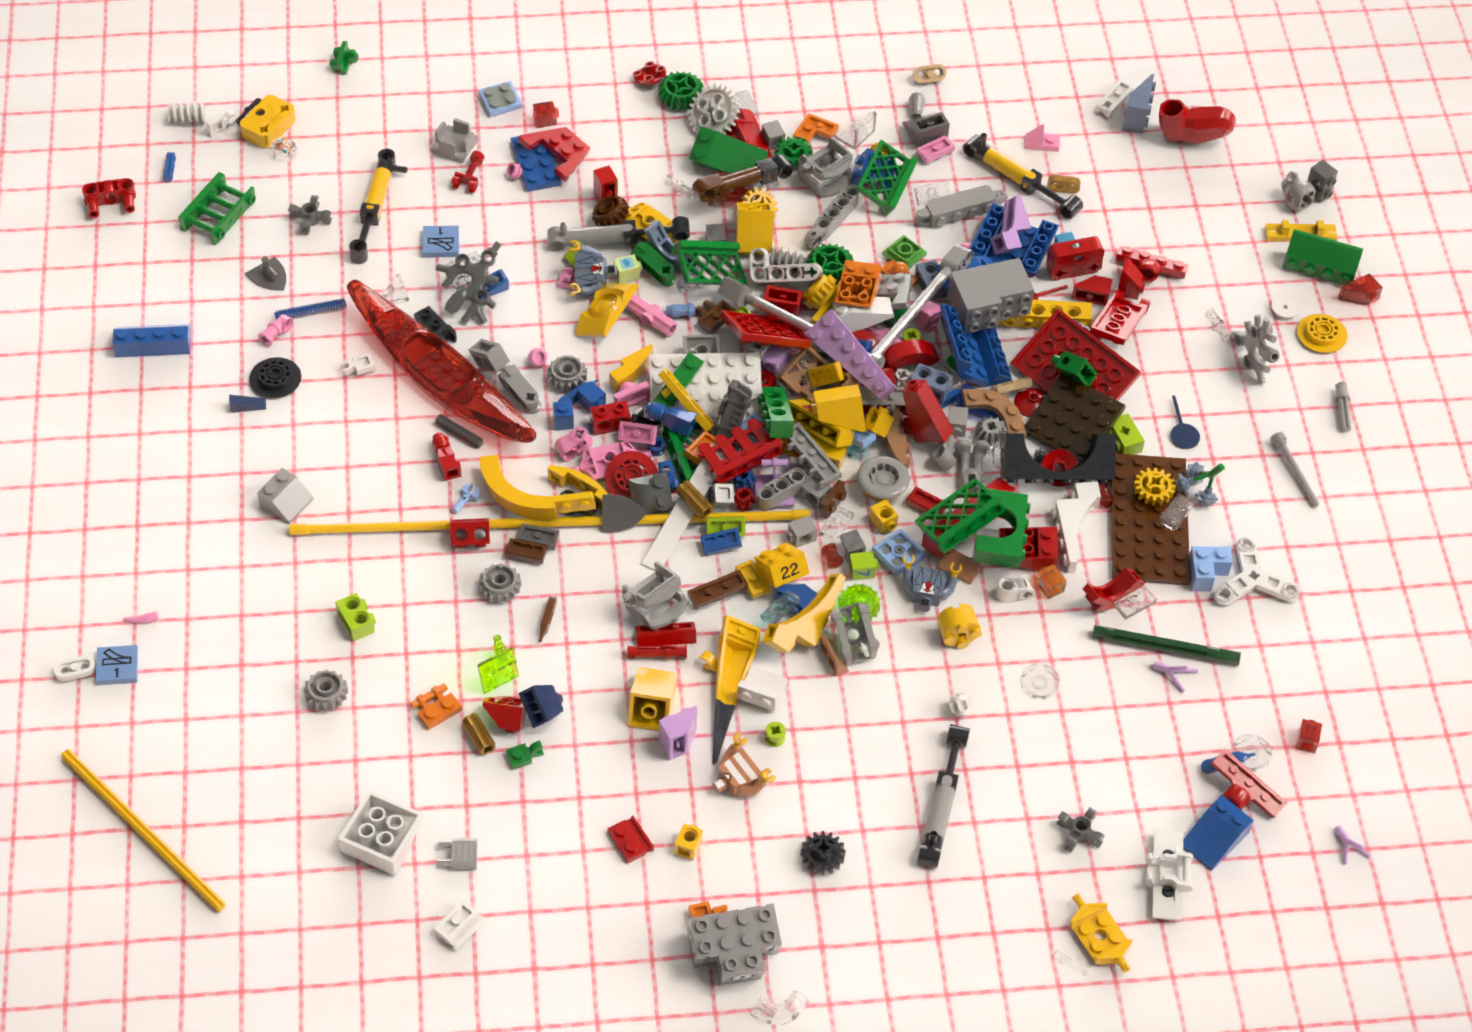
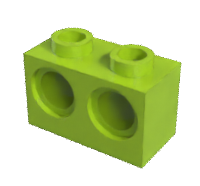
(354, 611)

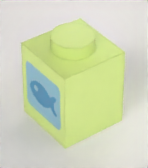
(628, 268)

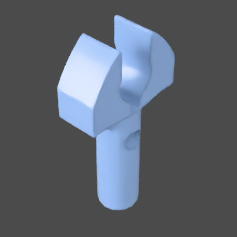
(474, 496)

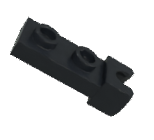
(435, 324)

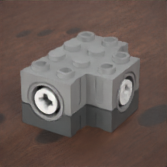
(735, 942)

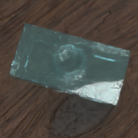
(780, 607)

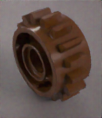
(610, 211)

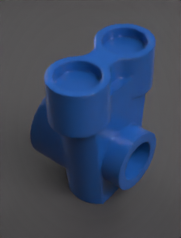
(673, 481)

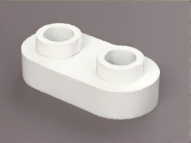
(74, 668)

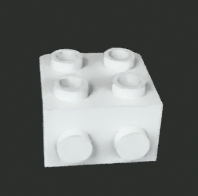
(762, 688)

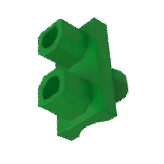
(344, 57)

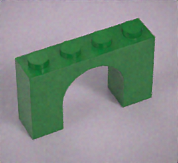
(1006, 550)

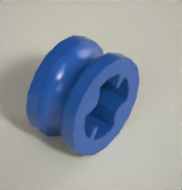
(657, 451)

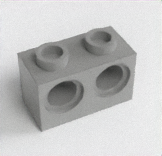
(489, 355)

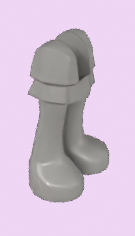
(979, 451)

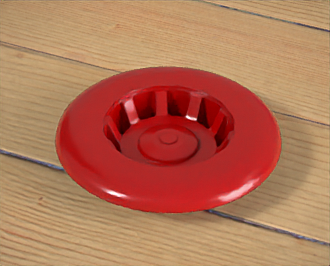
(628, 472)

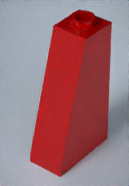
(925, 413)

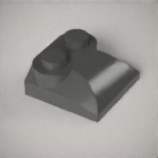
(652, 493)

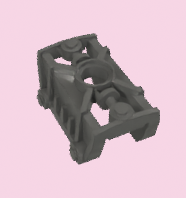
(733, 408)

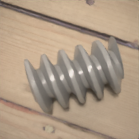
(781, 258)

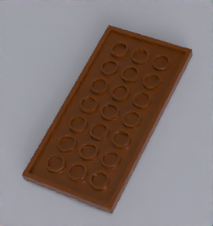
(1136, 535)

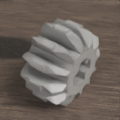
(990, 429)

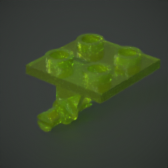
(498, 668)

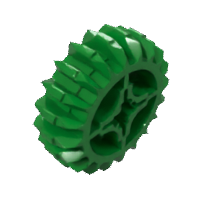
(679, 89)
(830, 258)

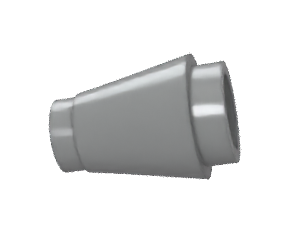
(916, 104)

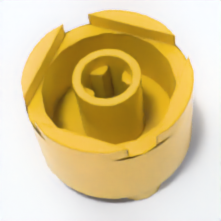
(958, 626)

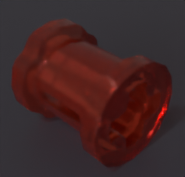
(832, 556)

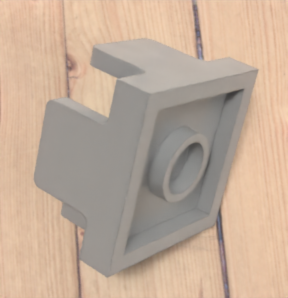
(454, 141)

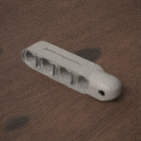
(833, 216)

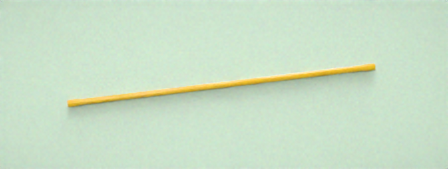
(305, 529)

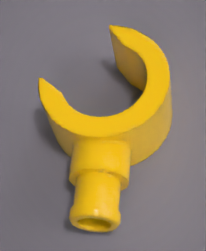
(711, 661)

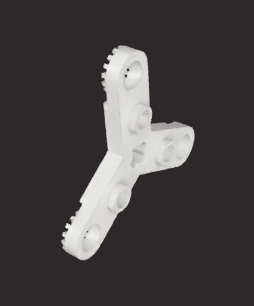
(1243, 583)

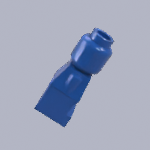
(674, 418)

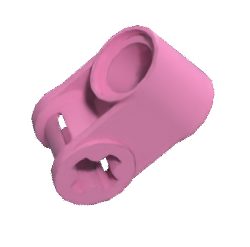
(572, 444)

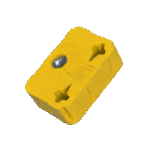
(267, 121)

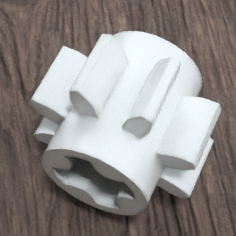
(902, 377)
(959, 704)

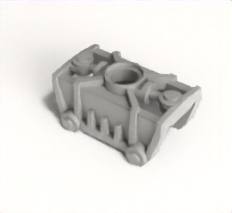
(863, 627)

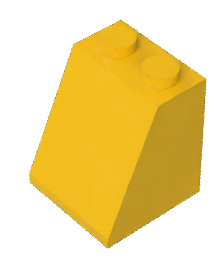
(754, 227)
(840, 407)
(651, 697)

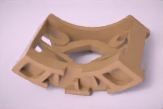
(793, 380)

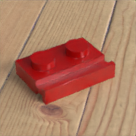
(630, 839)

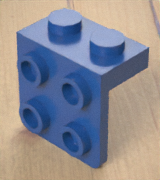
(861, 163)

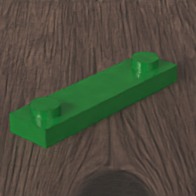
(684, 374)

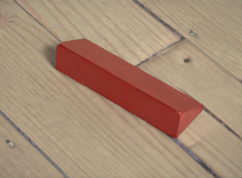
(670, 634)

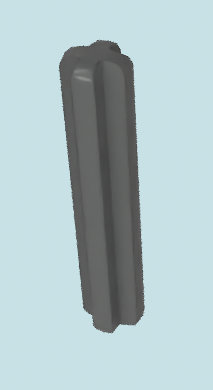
(459, 431)

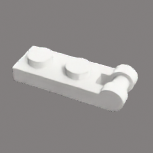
(1114, 98)

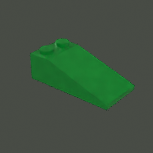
(724, 152)

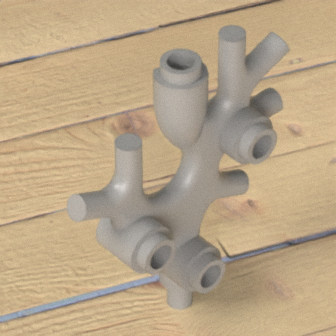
(1254, 338)

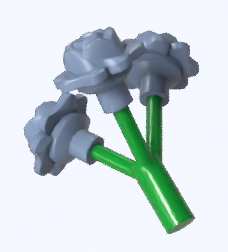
(1196, 474)

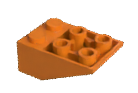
(859, 284)

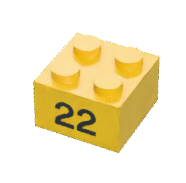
(782, 564)

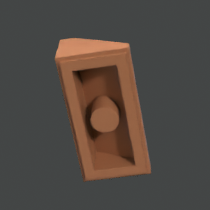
(969, 568)
(833, 656)

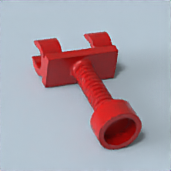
(476, 159)

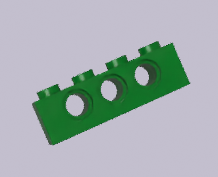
(776, 412)

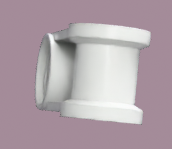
(1014, 588)

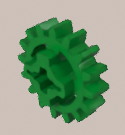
(793, 149)

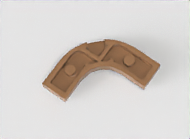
(997, 403)

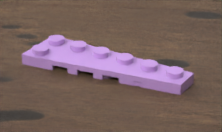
(842, 346)

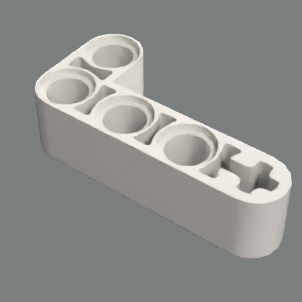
(785, 269)

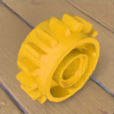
(820, 291)

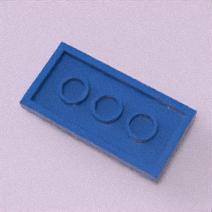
(536, 166)

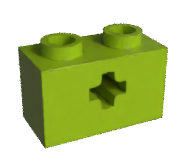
(1127, 436)

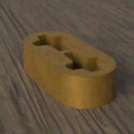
(1064, 184)

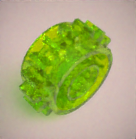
(860, 593)

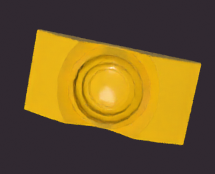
(605, 309)

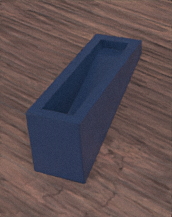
(246, 403)

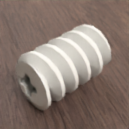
(187, 111)

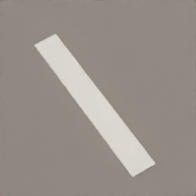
(679, 518)

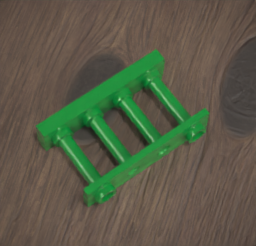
(210, 195)

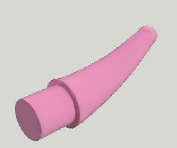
(146, 618)

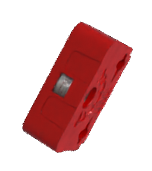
(1074, 258)

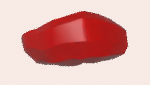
(1194, 123)

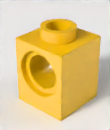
(879, 421)
(883, 516)
(688, 849)

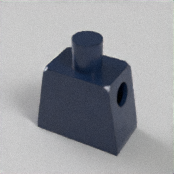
(541, 703)

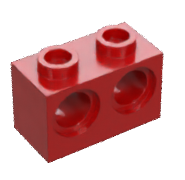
(607, 417)
(469, 527)

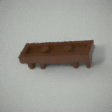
(717, 589)

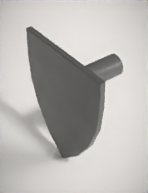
(268, 274)
(620, 513)

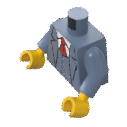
(590, 270)
(928, 585)

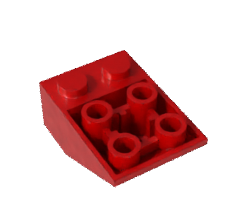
(1040, 546)

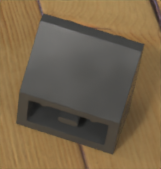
(927, 128)

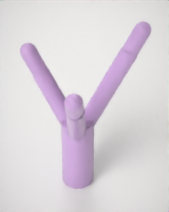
(1169, 669)
(1346, 841)

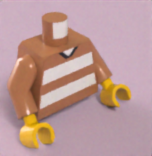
(739, 772)

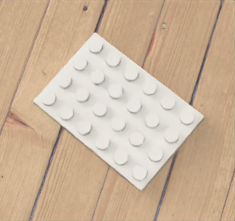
(712, 380)

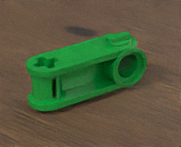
(654, 264)

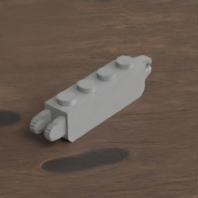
(959, 206)

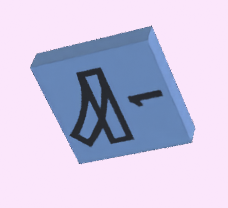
(440, 241)
(117, 665)

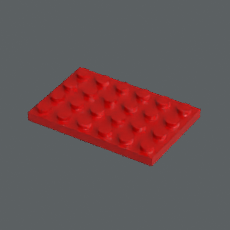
(1064, 334)

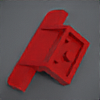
(748, 130)

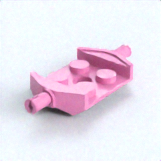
(594, 462)

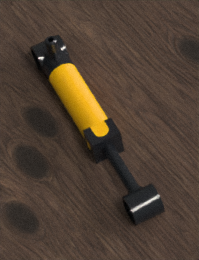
(1028, 179)
(371, 210)

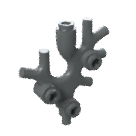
(479, 276)

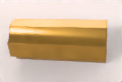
(694, 499)
(478, 734)

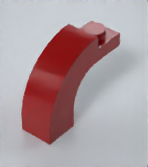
(910, 352)
(1104, 596)

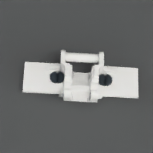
(1160, 874)

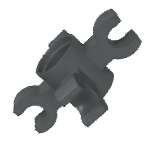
(309, 214)
(1077, 836)

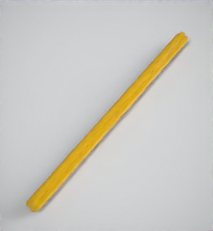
(144, 831)

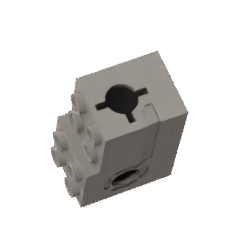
(990, 294)

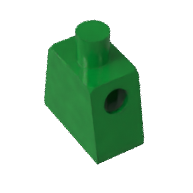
(1074, 368)

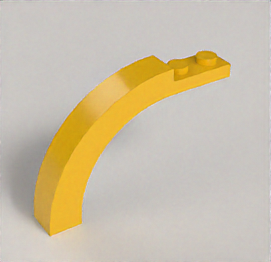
(526, 504)

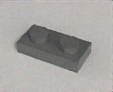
(539, 535)

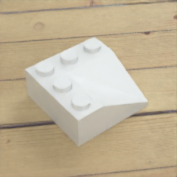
(380, 832)

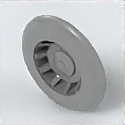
(881, 483)

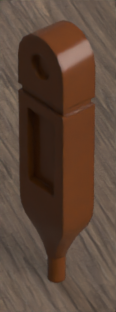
(547, 617)

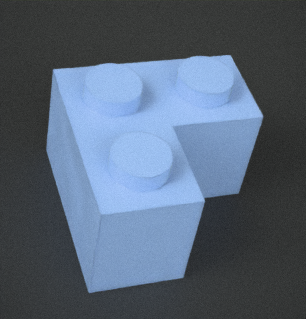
(1206, 564)

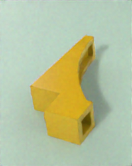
(807, 624)

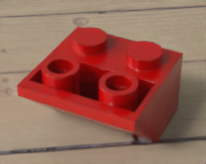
(785, 298)

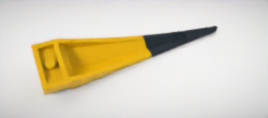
(735, 654)

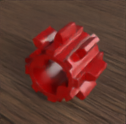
(743, 499)

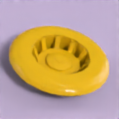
(1322, 333)

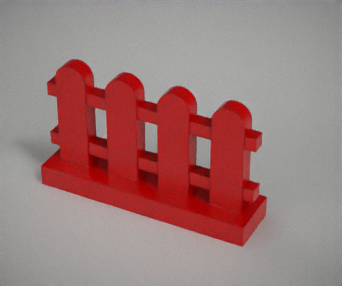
(743, 461)

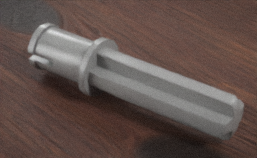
(1343, 405)

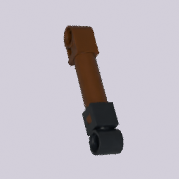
(764, 171)

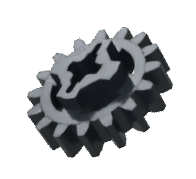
(833, 852)

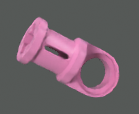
(274, 329)

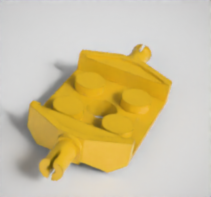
(644, 212)
(1094, 919)

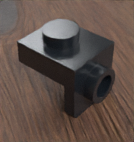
(638, 417)

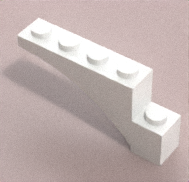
(1070, 517)

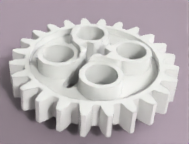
(714, 109)

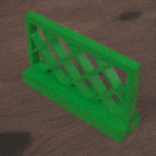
(897, 187)
(707, 250)
(674, 444)
(968, 523)

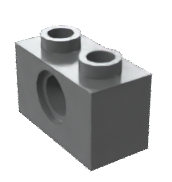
(1323, 179)

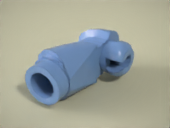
(679, 310)

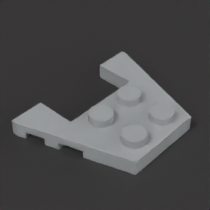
(898, 288)

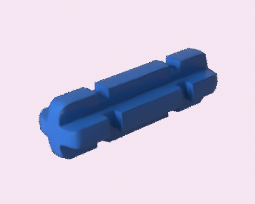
(169, 166)

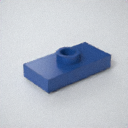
(721, 541)

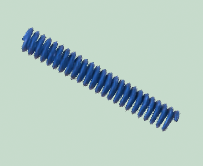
(301, 310)

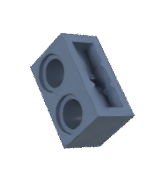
(925, 273)
(938, 381)

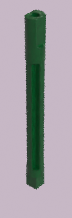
(1167, 645)

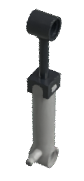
(560, 236)

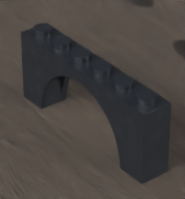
(1018, 464)

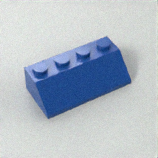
(152, 340)

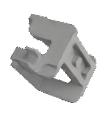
(837, 167)
(653, 592)

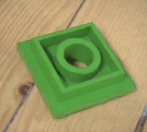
(911, 257)

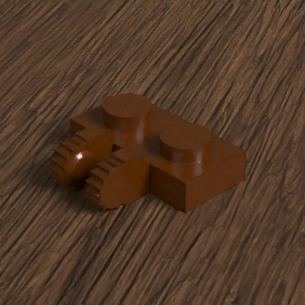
(711, 320)

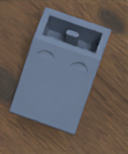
(1139, 106)

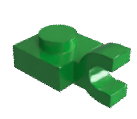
(521, 755)

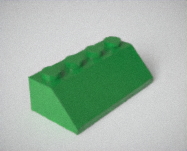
(1322, 257)

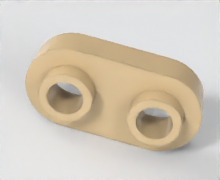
(928, 73)

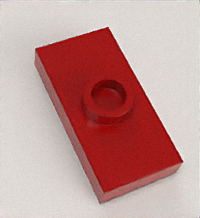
(923, 500)

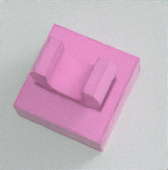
(566, 279)

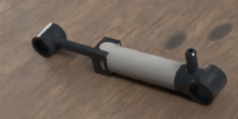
(942, 801)

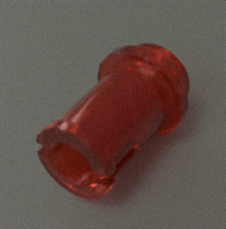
(1106, 499)

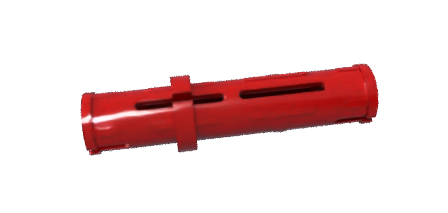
(667, 651)

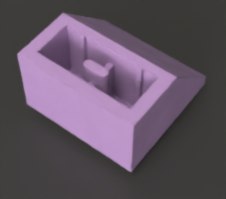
(677, 732)

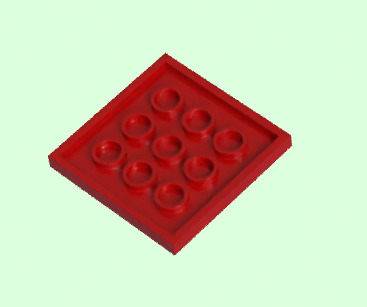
(764, 330)

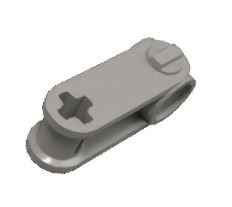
(520, 388)

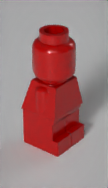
(446, 457)

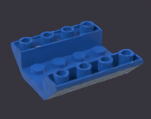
(1033, 241)
(975, 354)

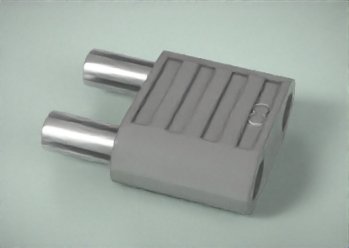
(462, 855)

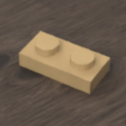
(1018, 385)

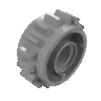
(566, 373)
(501, 574)
(322, 699)

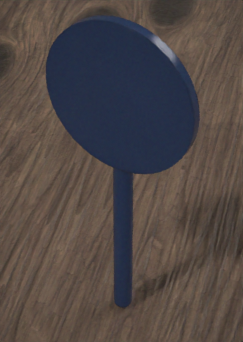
(1183, 434)

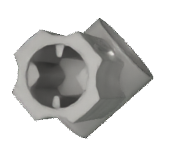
(944, 454)

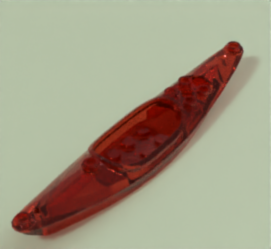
(439, 367)

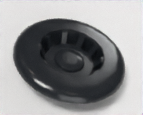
(275, 377)

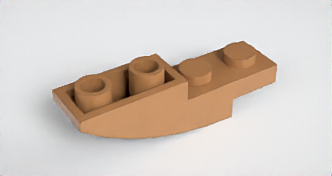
(895, 441)

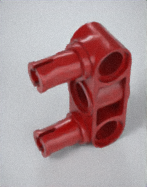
(109, 193)

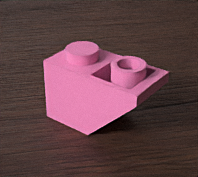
(928, 317)

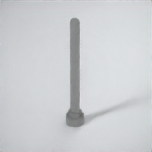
(1279, 441)

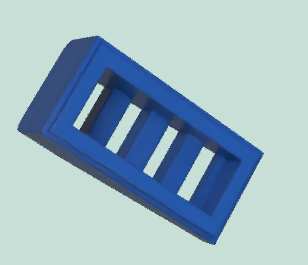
(502, 286)

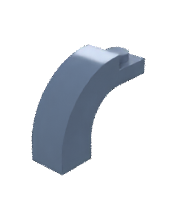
(662, 244)

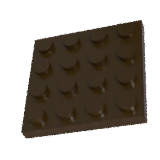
(1072, 415)

